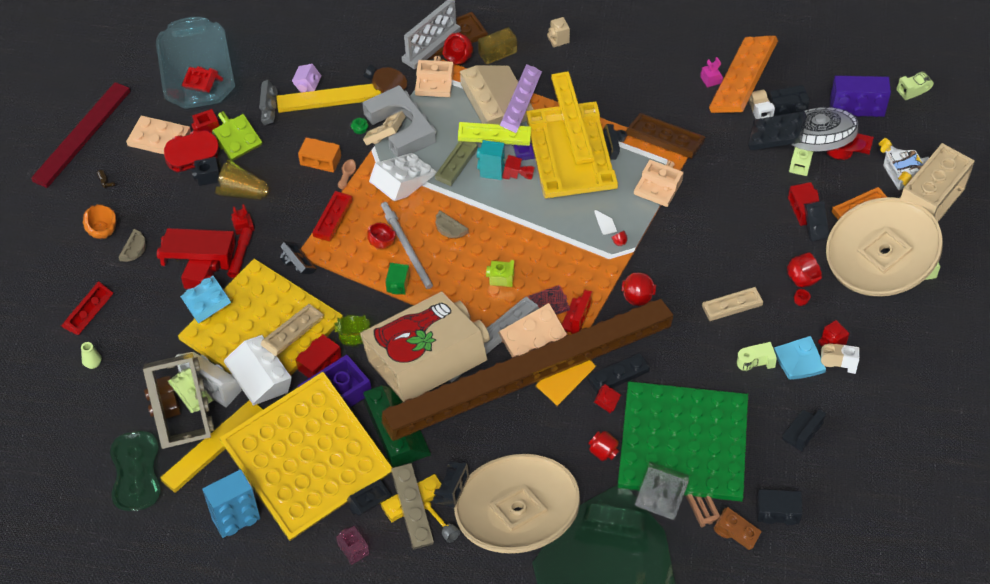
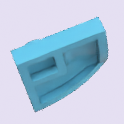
(799, 359)

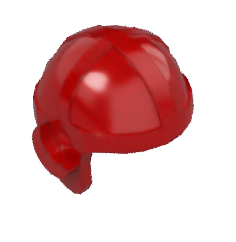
(638, 288)

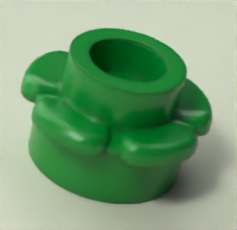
(359, 125)

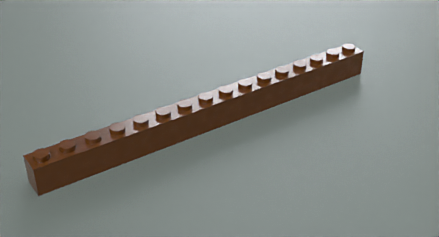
(525, 369)

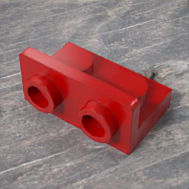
(200, 79)
(578, 312)

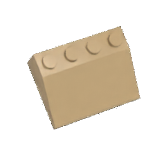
(490, 91)

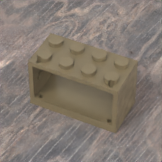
(157, 406)

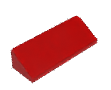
(87, 309)

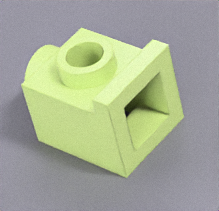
(801, 157)

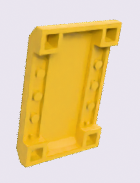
(555, 156)

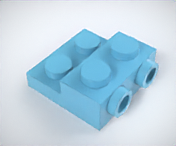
(205, 299)

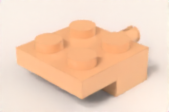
(434, 78)
(659, 182)

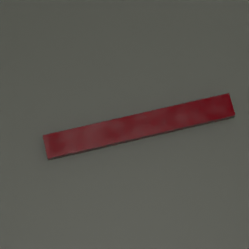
(80, 135)

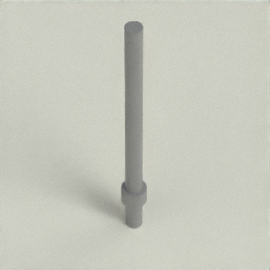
(392, 219)

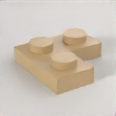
(388, 128)

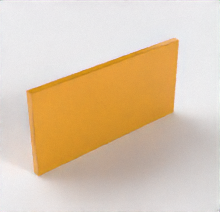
(562, 384)

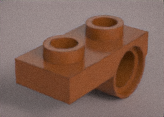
(734, 526)

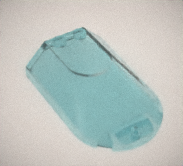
(193, 44)

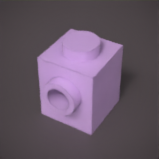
(306, 78)

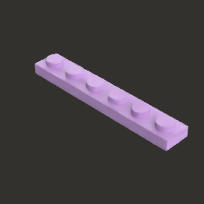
(520, 98)

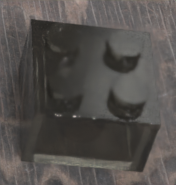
(661, 490)

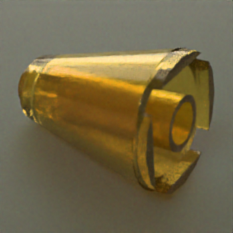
(240, 183)

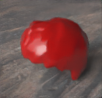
(457, 48)
(804, 270)

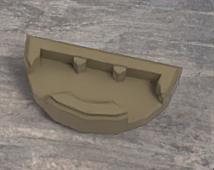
(449, 227)
(134, 247)

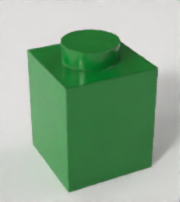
(397, 278)

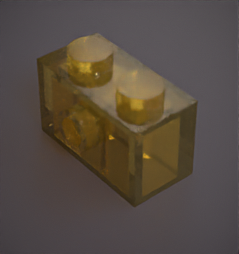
(497, 45)

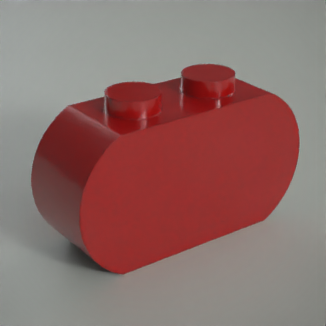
(184, 150)

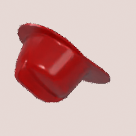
(846, 151)

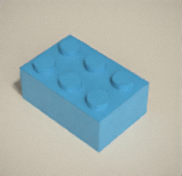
(231, 503)

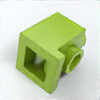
(501, 273)

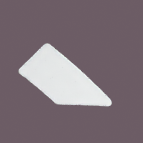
(606, 223)

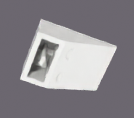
(401, 175)

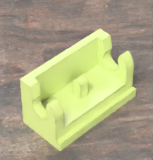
(184, 387)

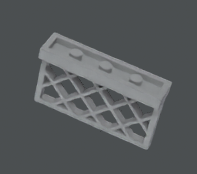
(430, 41)

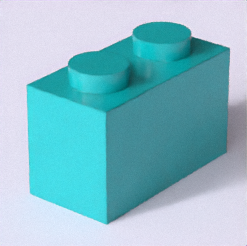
(491, 159)

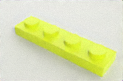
(493, 132)

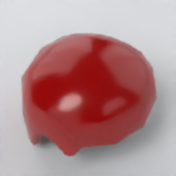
(380, 235)

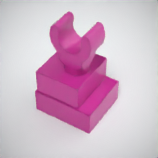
(711, 74)

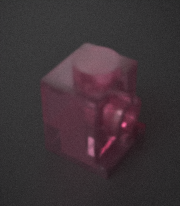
(358, 546)

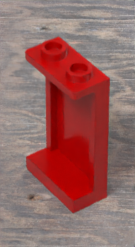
(197, 245)

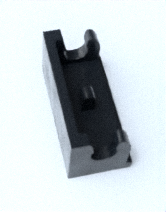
(452, 485)

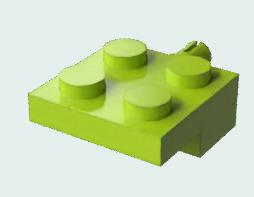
(236, 136)

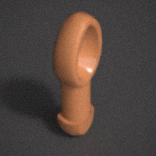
(348, 170)

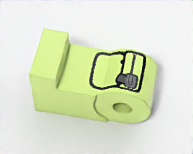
(915, 85)
(756, 356)

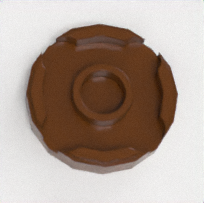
(388, 78)

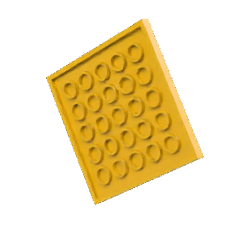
(258, 306)
(305, 455)

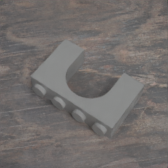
(413, 138)

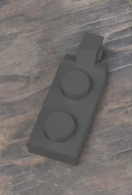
(268, 102)

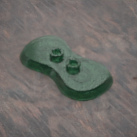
(135, 480)

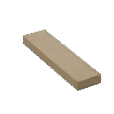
(292, 330)

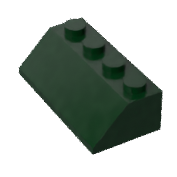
(403, 450)

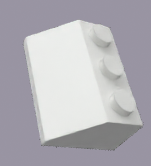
(258, 371)
(217, 382)

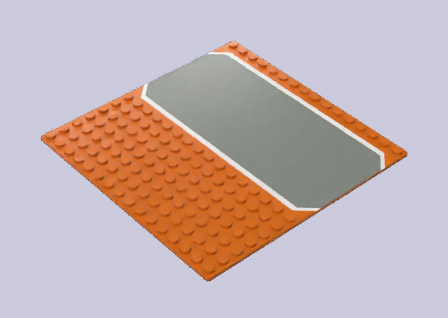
(506, 220)

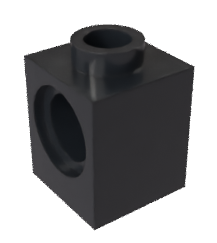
(206, 171)

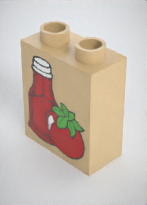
(425, 345)

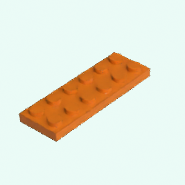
(743, 74)

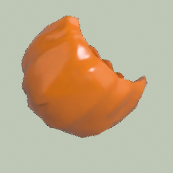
(99, 221)

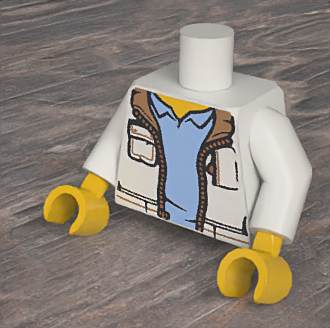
(900, 163)

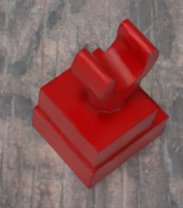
(513, 167)
(241, 219)

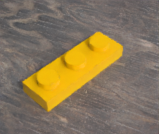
(426, 487)

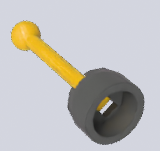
(449, 531)

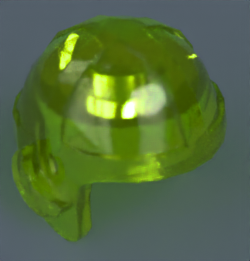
(350, 329)

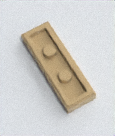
(732, 304)

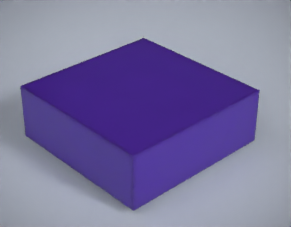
(524, 152)

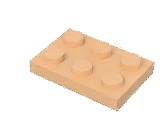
(153, 134)
(532, 331)

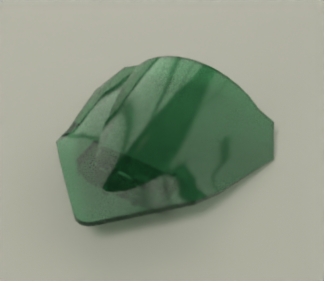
(608, 545)

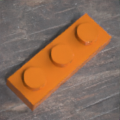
(842, 208)

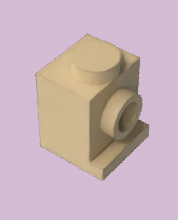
(559, 32)

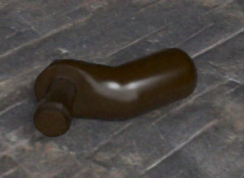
(103, 179)

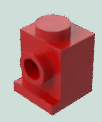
(205, 121)
(834, 334)

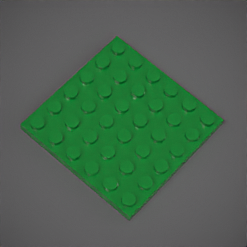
(689, 433)

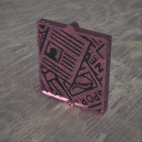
(554, 297)

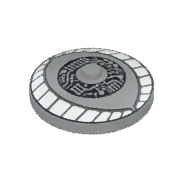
(828, 129)

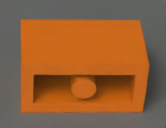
(319, 154)

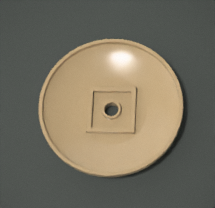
(879, 224)
(523, 481)

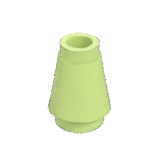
(90, 356)

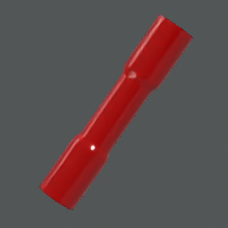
(236, 262)

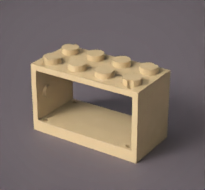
(939, 180)

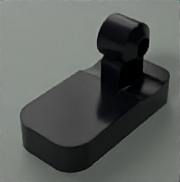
(611, 138)

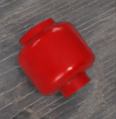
(603, 446)

